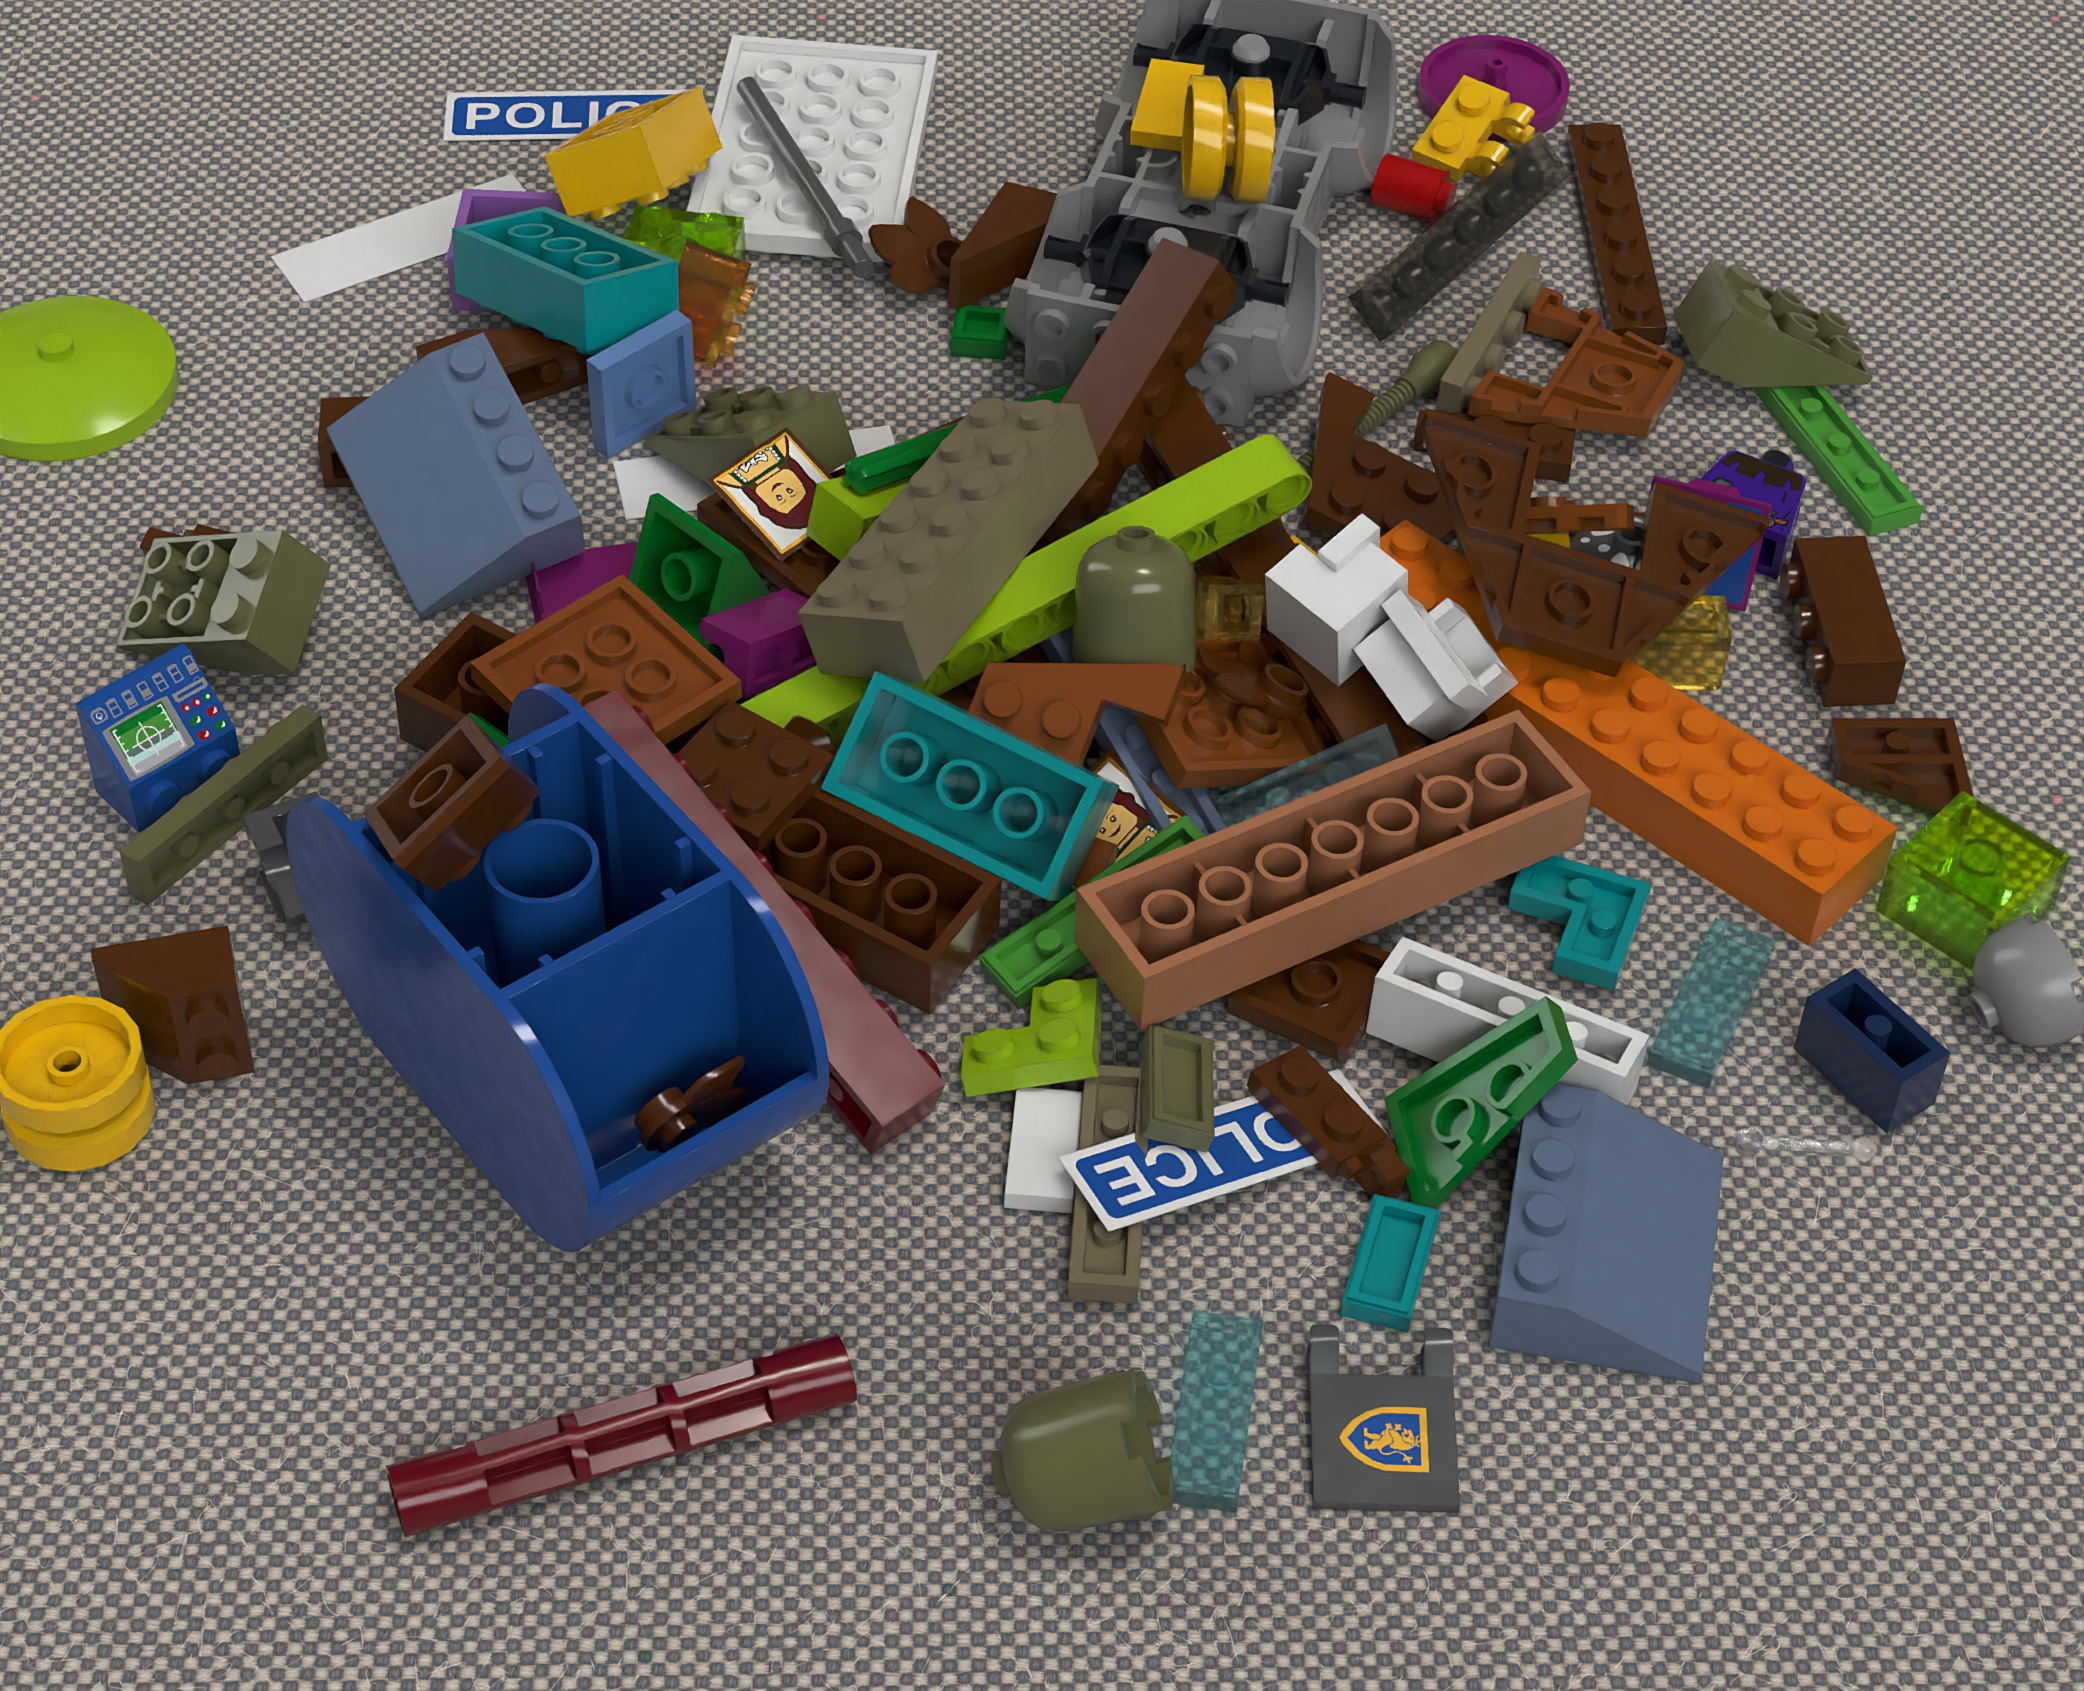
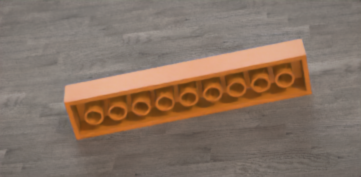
(1679, 769)

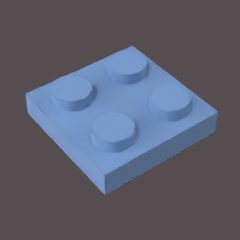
(641, 383)

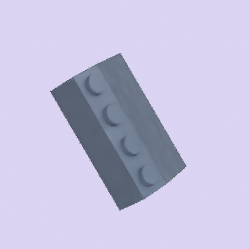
(456, 478)
(1608, 1239)

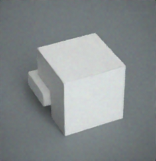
(1333, 599)
(1434, 665)

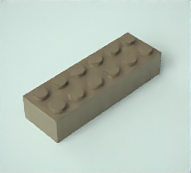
(949, 540)

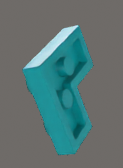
(1596, 908)

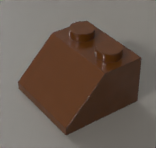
(452, 805)
(183, 1000)

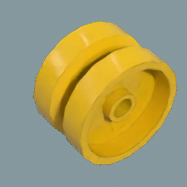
(1233, 139)
(74, 1083)

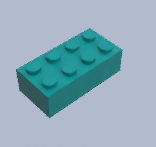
(563, 277)
(970, 787)

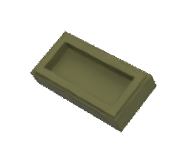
(1177, 1088)

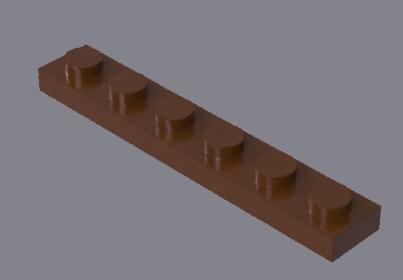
(1615, 232)

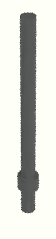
(839, 231)

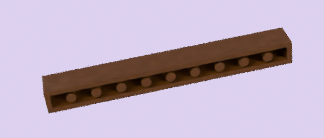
(1191, 438)

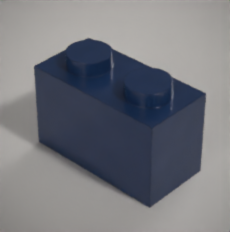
(1871, 1050)

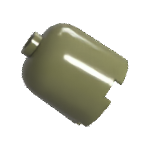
(1135, 602)
(1085, 1454)

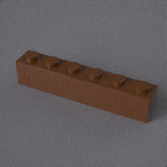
(1139, 367)

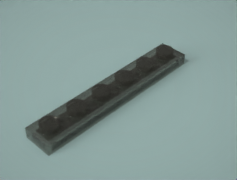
(1458, 236)

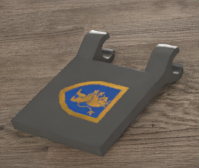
(1383, 1436)

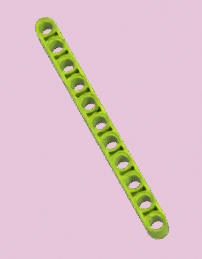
(1038, 599)

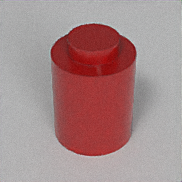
(1412, 188)

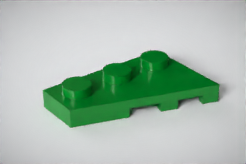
(1476, 1097)

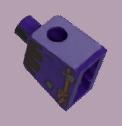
(1769, 481)

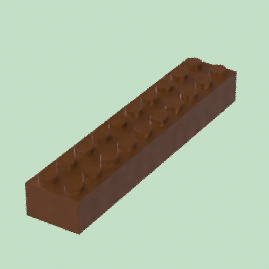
(875, 891)

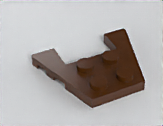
(1363, 477)

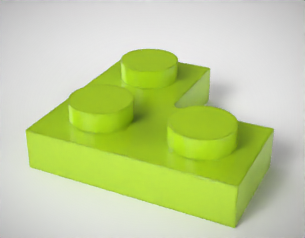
(1054, 1049)

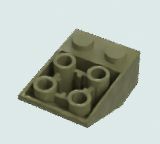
(1765, 334)
(736, 423)
(229, 599)

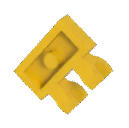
(1463, 125)

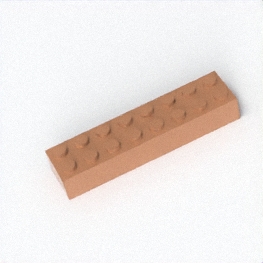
(1329, 868)

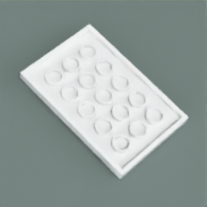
(852, 115)

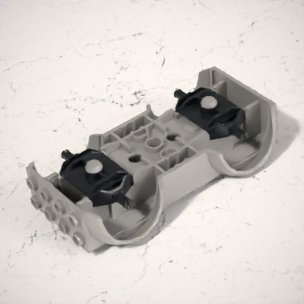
(1332, 128)

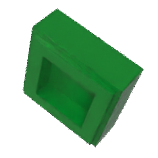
(980, 333)

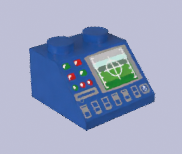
(155, 736)

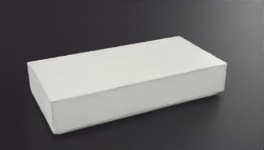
(1042, 1130)

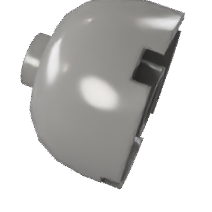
(2027, 985)

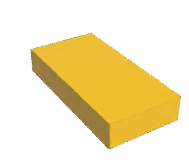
(1161, 105)

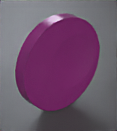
(1505, 63)

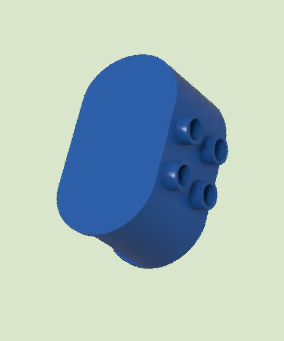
(569, 980)

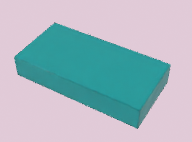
(1390, 1263)

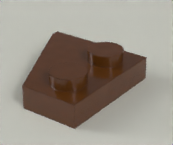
(1901, 758)

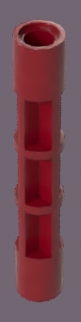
(620, 1434)

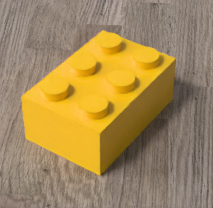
(634, 155)

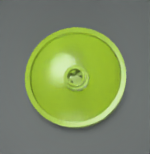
(81, 377)

